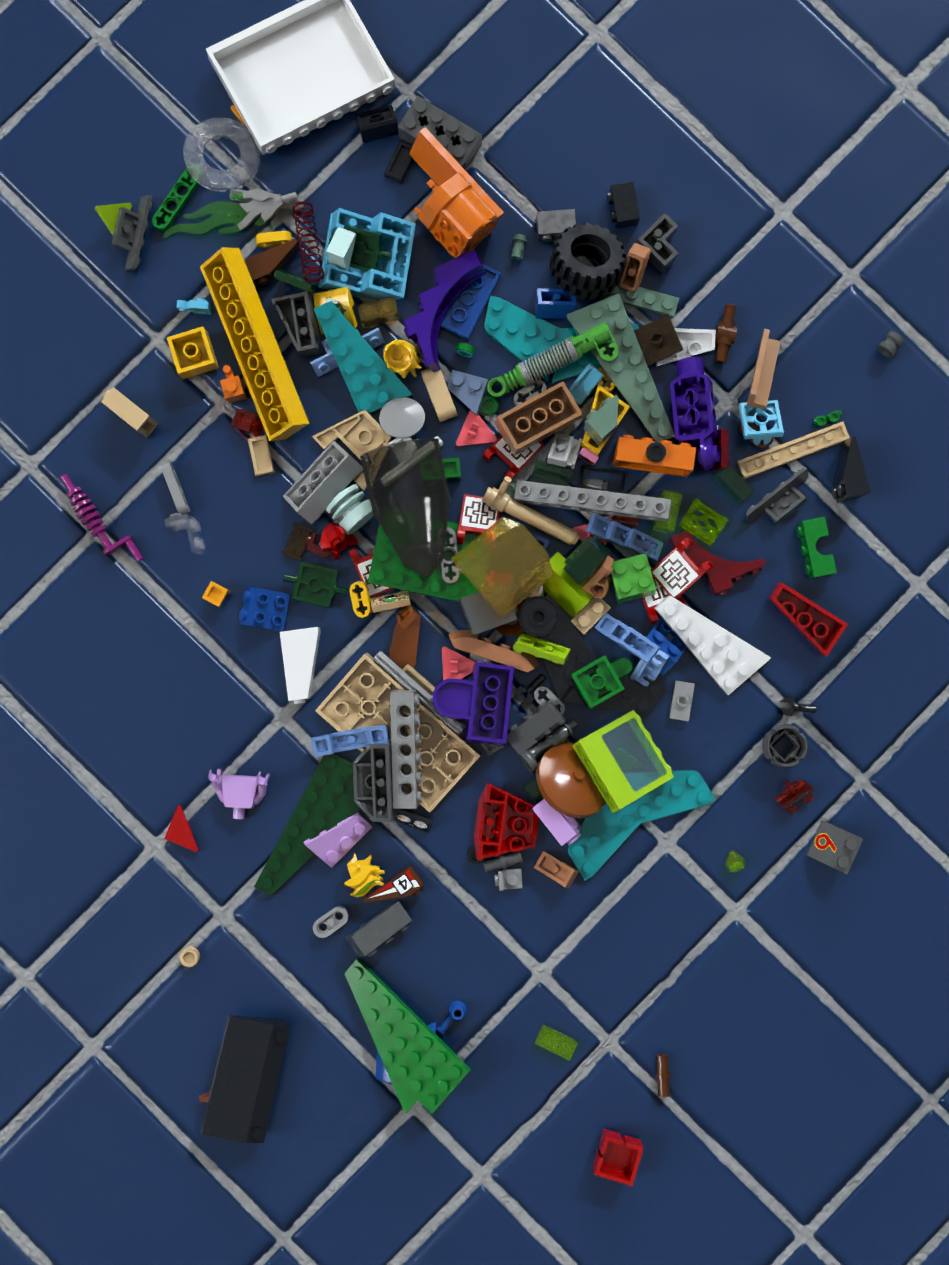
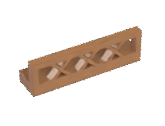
(763, 372)

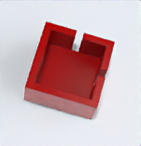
(617, 1157)

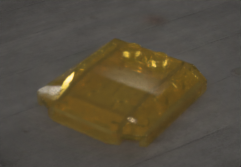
(504, 564)

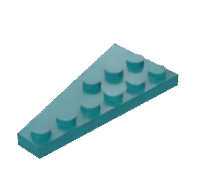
(361, 367)

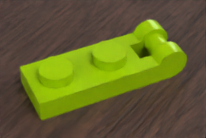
(541, 649)

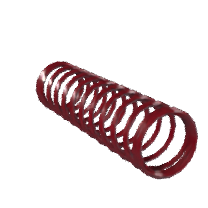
(310, 269)

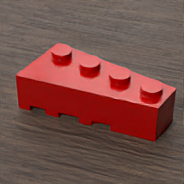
(813, 621)

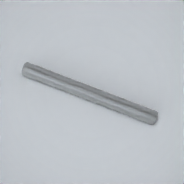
(410, 684)

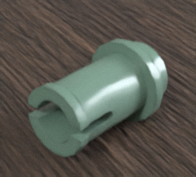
(518, 246)

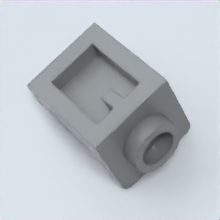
(509, 879)

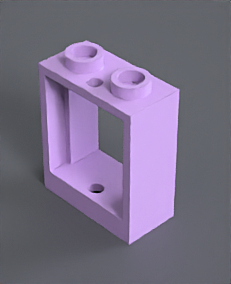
(562, 827)

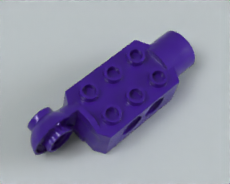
(695, 410)

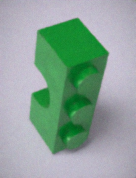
(816, 564)

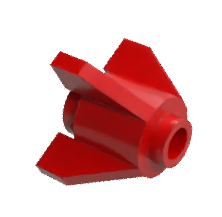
(336, 539)

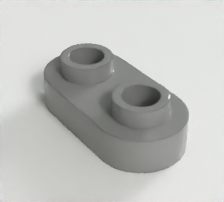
(331, 921)

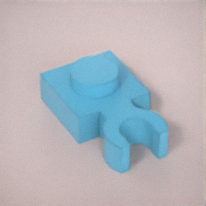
(198, 306)

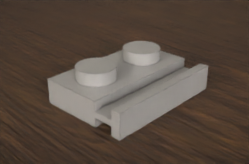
(564, 450)

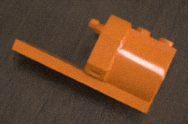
(459, 209)

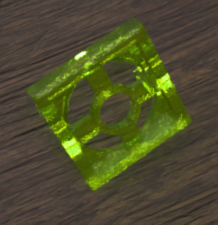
(696, 529)

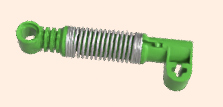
(555, 357)

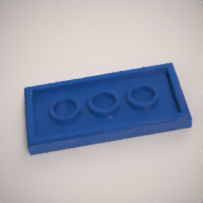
(469, 305)

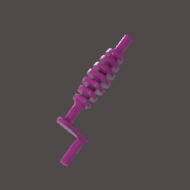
(90, 518)

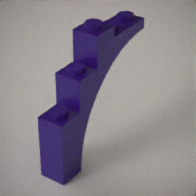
(449, 281)

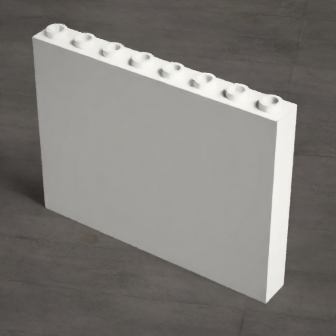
(300, 70)

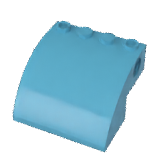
(391, 275)

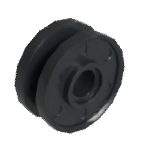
(549, 612)

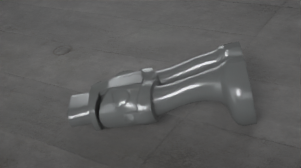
(556, 737)

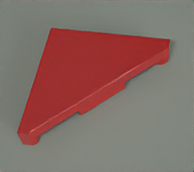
(180, 831)

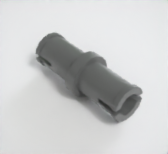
(502, 862)

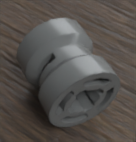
(890, 345)

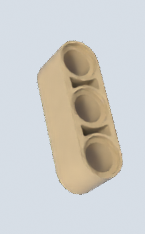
(439, 394)

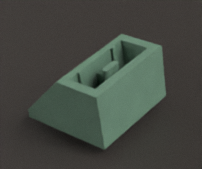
(603, 422)

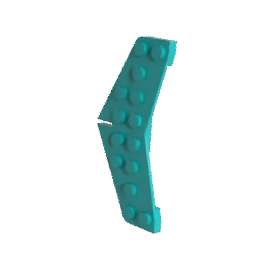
(526, 336)
(607, 831)

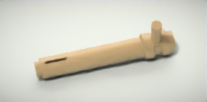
(503, 502)

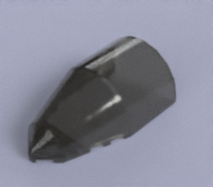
(410, 500)

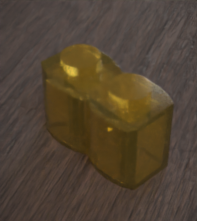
(381, 312)

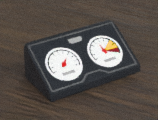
(413, 819)

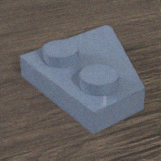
(468, 389)

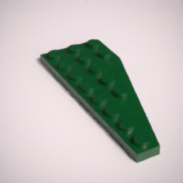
(322, 806)

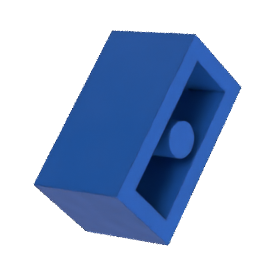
(553, 303)

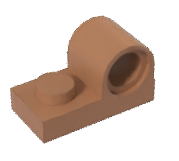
(599, 580)
(556, 869)

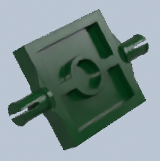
(366, 249)
(315, 584)

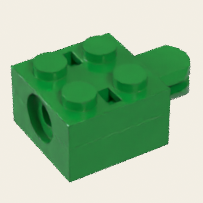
(601, 679)

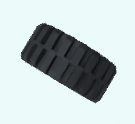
(590, 242)

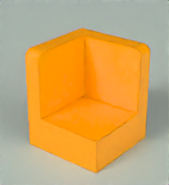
(215, 594)

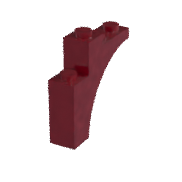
(723, 571)

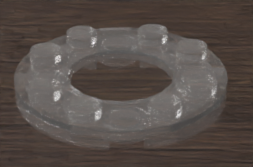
(221, 179)

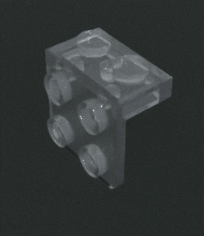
(179, 522)

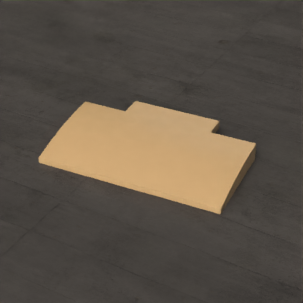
(364, 701)

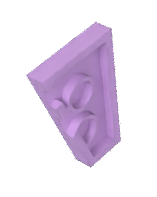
(337, 841)

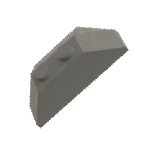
(374, 782)

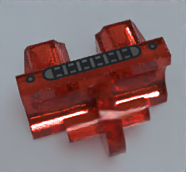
(794, 793)

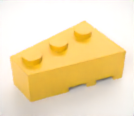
(600, 395)

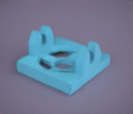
(763, 434)

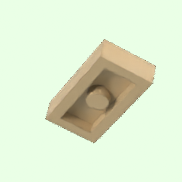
(590, 614)

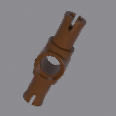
(725, 333)

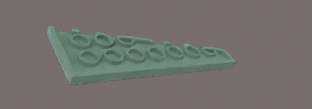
(630, 369)

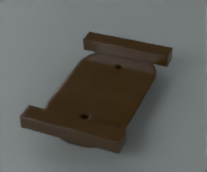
(297, 541)

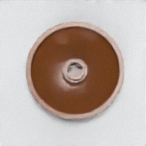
(567, 783)

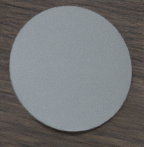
(402, 417)

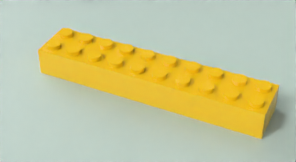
(254, 344)

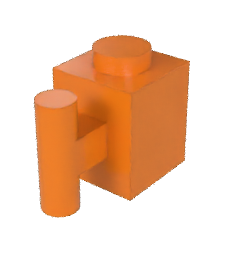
(232, 386)

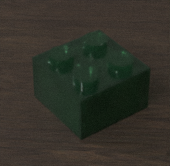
(584, 562)

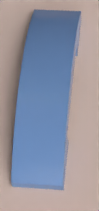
(349, 739)

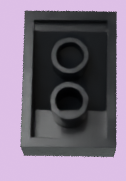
(850, 476)

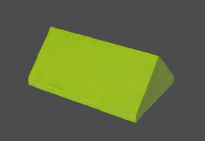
(565, 589)

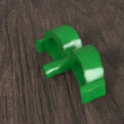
(833, 417)

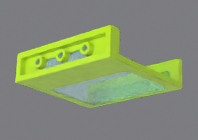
(623, 761)

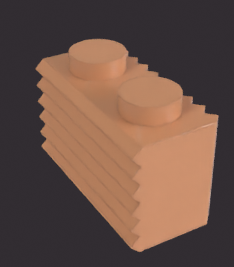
(634, 267)

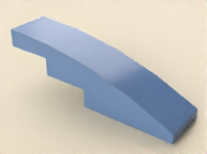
(624, 537)
(627, 638)

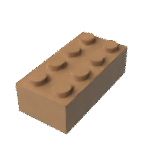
(538, 418)

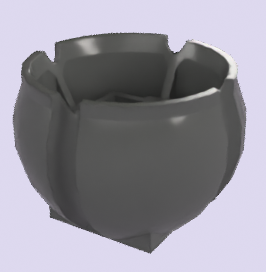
(793, 756)

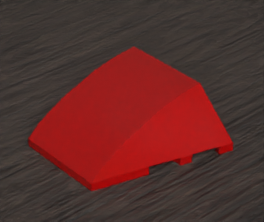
(503, 823)

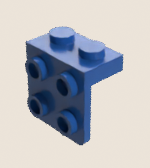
(264, 608)

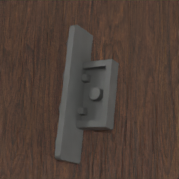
(130, 231)
(782, 500)

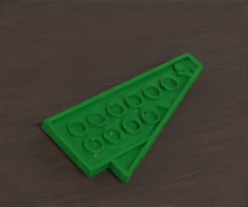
(412, 1054)

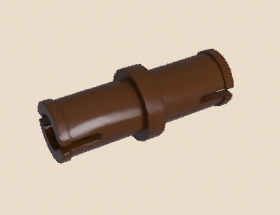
(662, 1075)

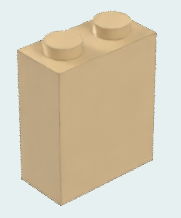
(129, 412)

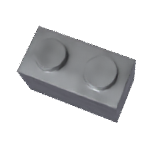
(552, 223)

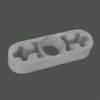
(175, 488)
(454, 569)

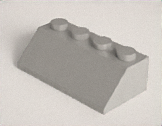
(322, 482)

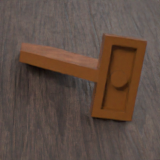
(405, 637)

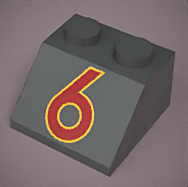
(834, 847)

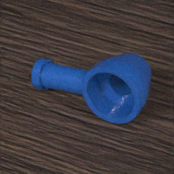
(455, 1005)

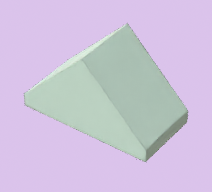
(341, 248)

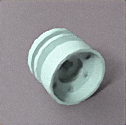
(348, 505)

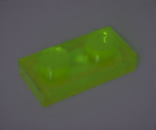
(556, 1042)

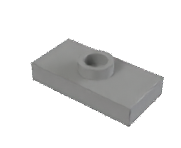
(681, 700)

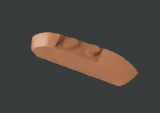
(500, 654)

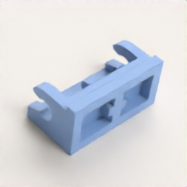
(649, 670)

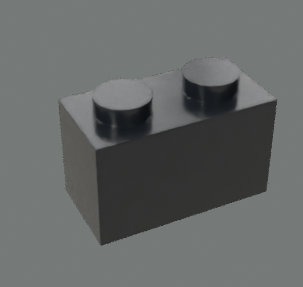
(624, 205)

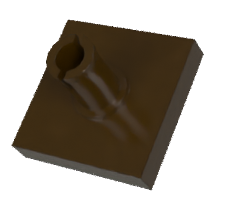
(658, 340)

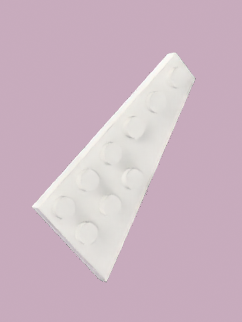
(717, 650)

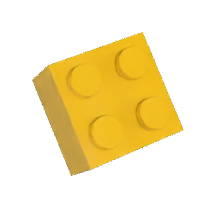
(192, 352)

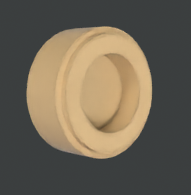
(189, 957)

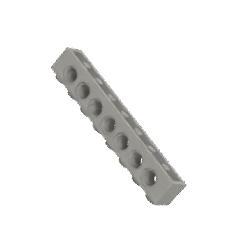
(593, 501)

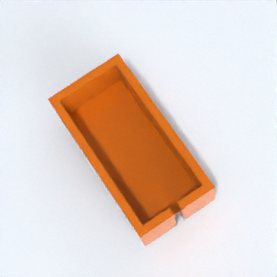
(631, 454)

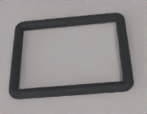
(603, 470)

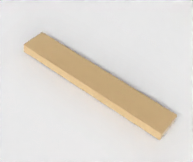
(793, 450)

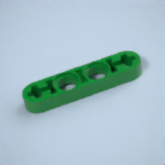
(173, 196)

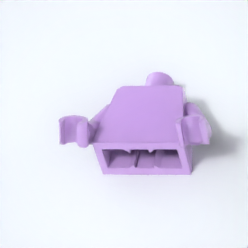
(239, 791)

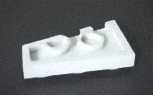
(693, 343)

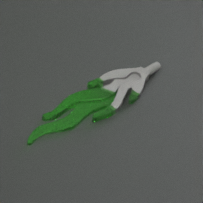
(240, 214)

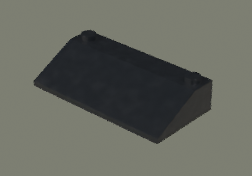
(246, 1078)

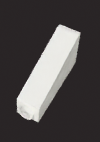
(299, 661)

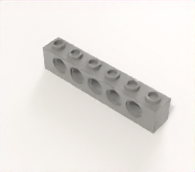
(401, 798)

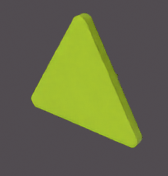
(109, 214)

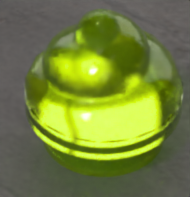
(735, 861)

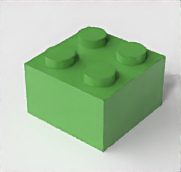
(632, 578)

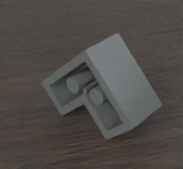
(657, 239)

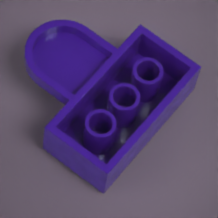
(480, 702)

